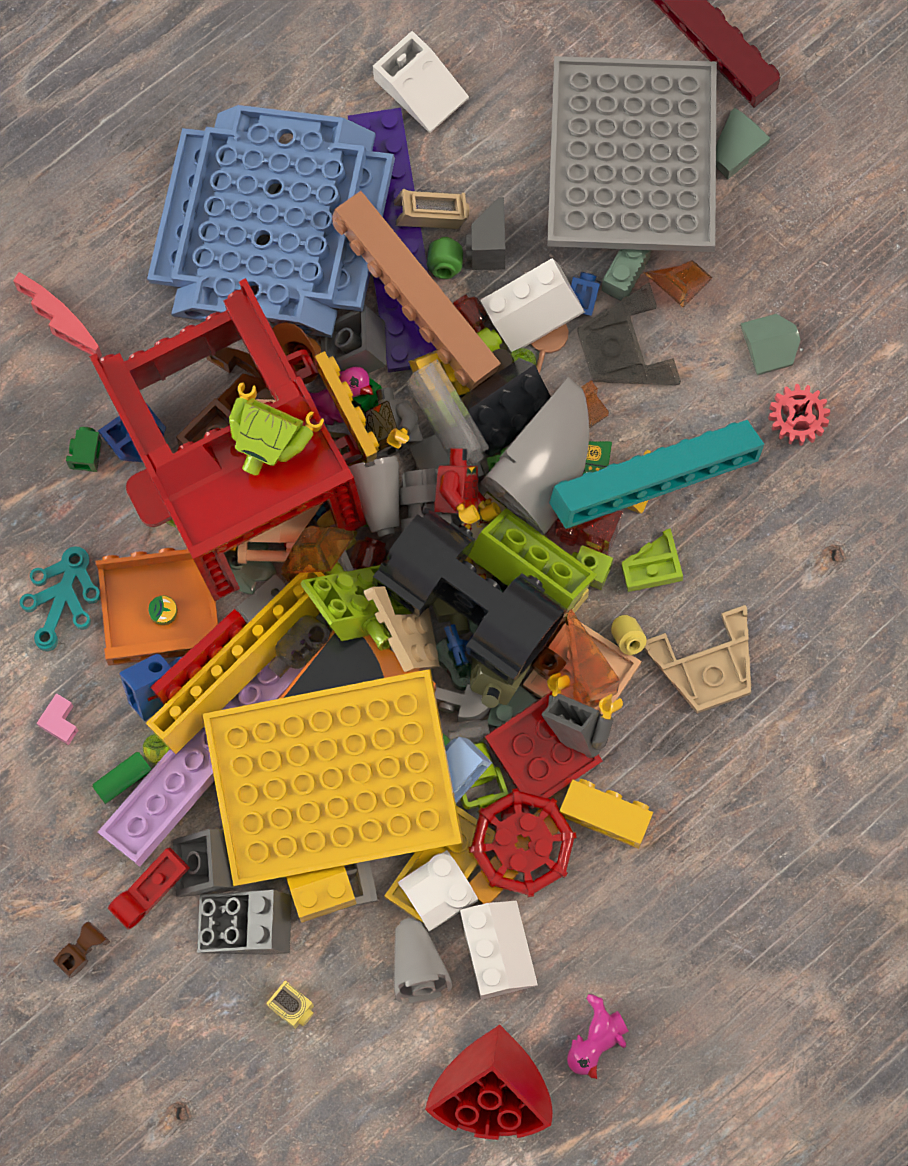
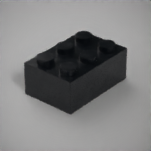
(506, 403)

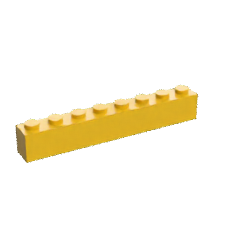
(232, 666)

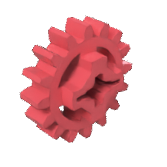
(791, 407)

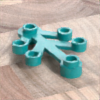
(61, 592)

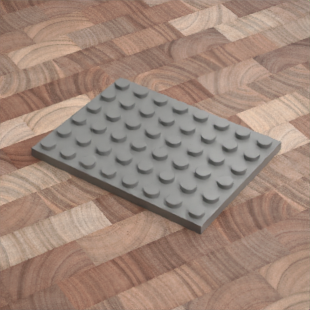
(633, 154)

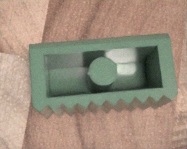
(625, 272)

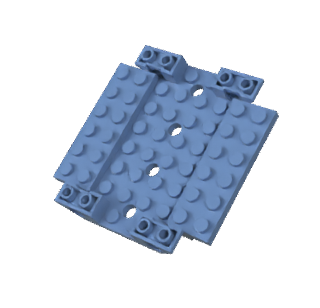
(223, 205)

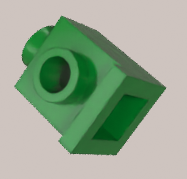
(84, 450)

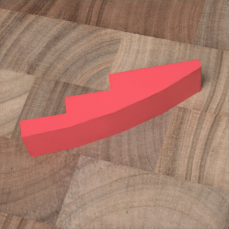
(63, 321)

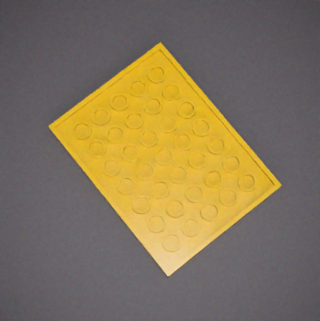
(332, 778)

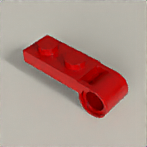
(148, 889)

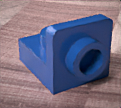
(586, 290)

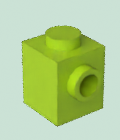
(597, 562)

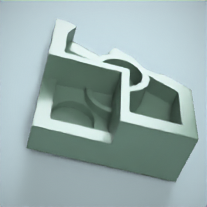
(738, 143)

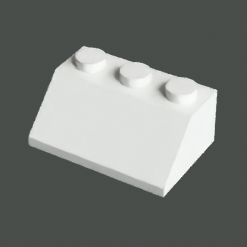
(532, 305)
(498, 948)

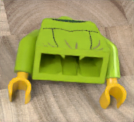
(267, 433)

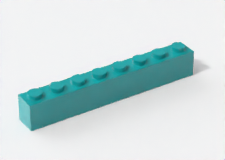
(656, 473)

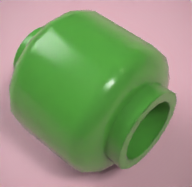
(445, 258)

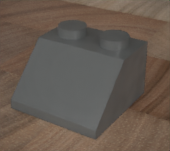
(487, 239)
(357, 341)
(208, 863)

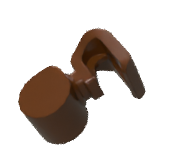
(548, 663)
(73, 957)

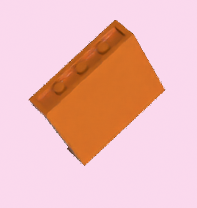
(128, 589)

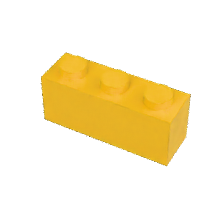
(606, 813)

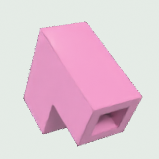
(54, 720)

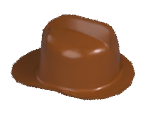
(294, 339)

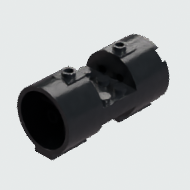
(431, 565)

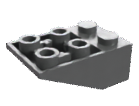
(245, 923)

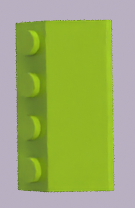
(514, 547)

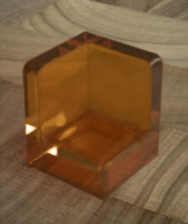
(595, 407)

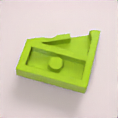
(653, 565)

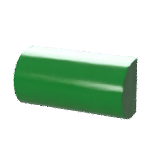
(121, 777)

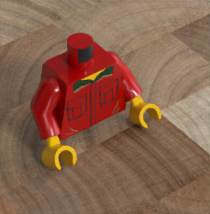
(459, 491)

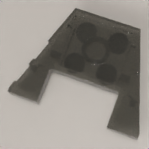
(613, 347)

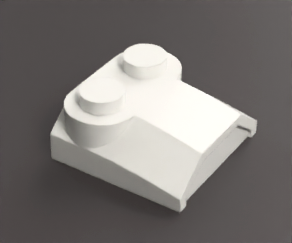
(438, 890)

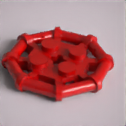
(506, 837)

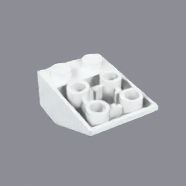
(419, 82)

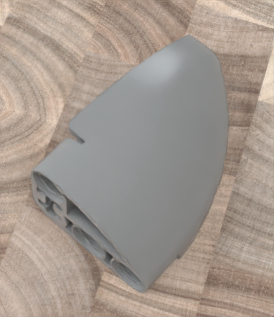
(541, 456)

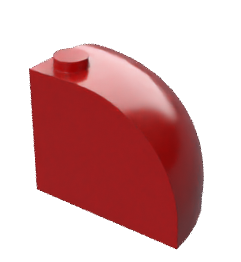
(492, 1090)

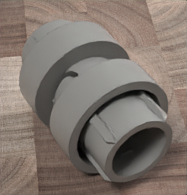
(419, 489)

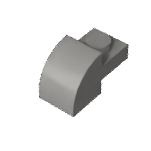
(468, 705)

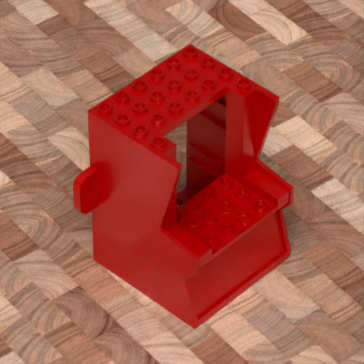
(204, 481)

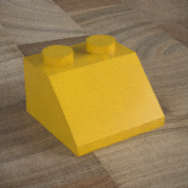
(321, 892)

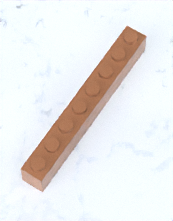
(415, 291)

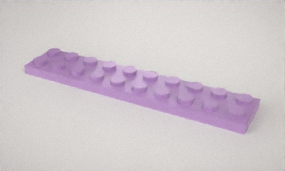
(179, 780)

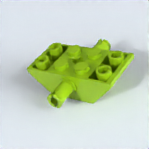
(345, 606)

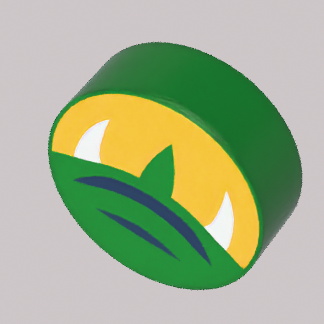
(163, 610)

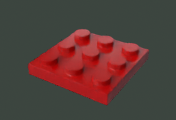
(535, 755)

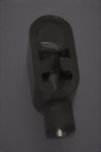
(303, 652)

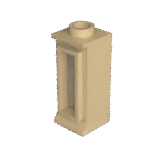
(432, 209)

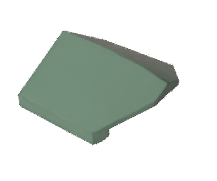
(771, 342)

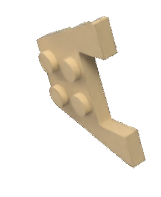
(411, 635)
(713, 674)

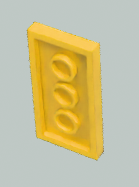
(343, 400)
(459, 853)

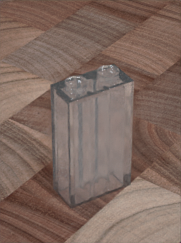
(446, 412)

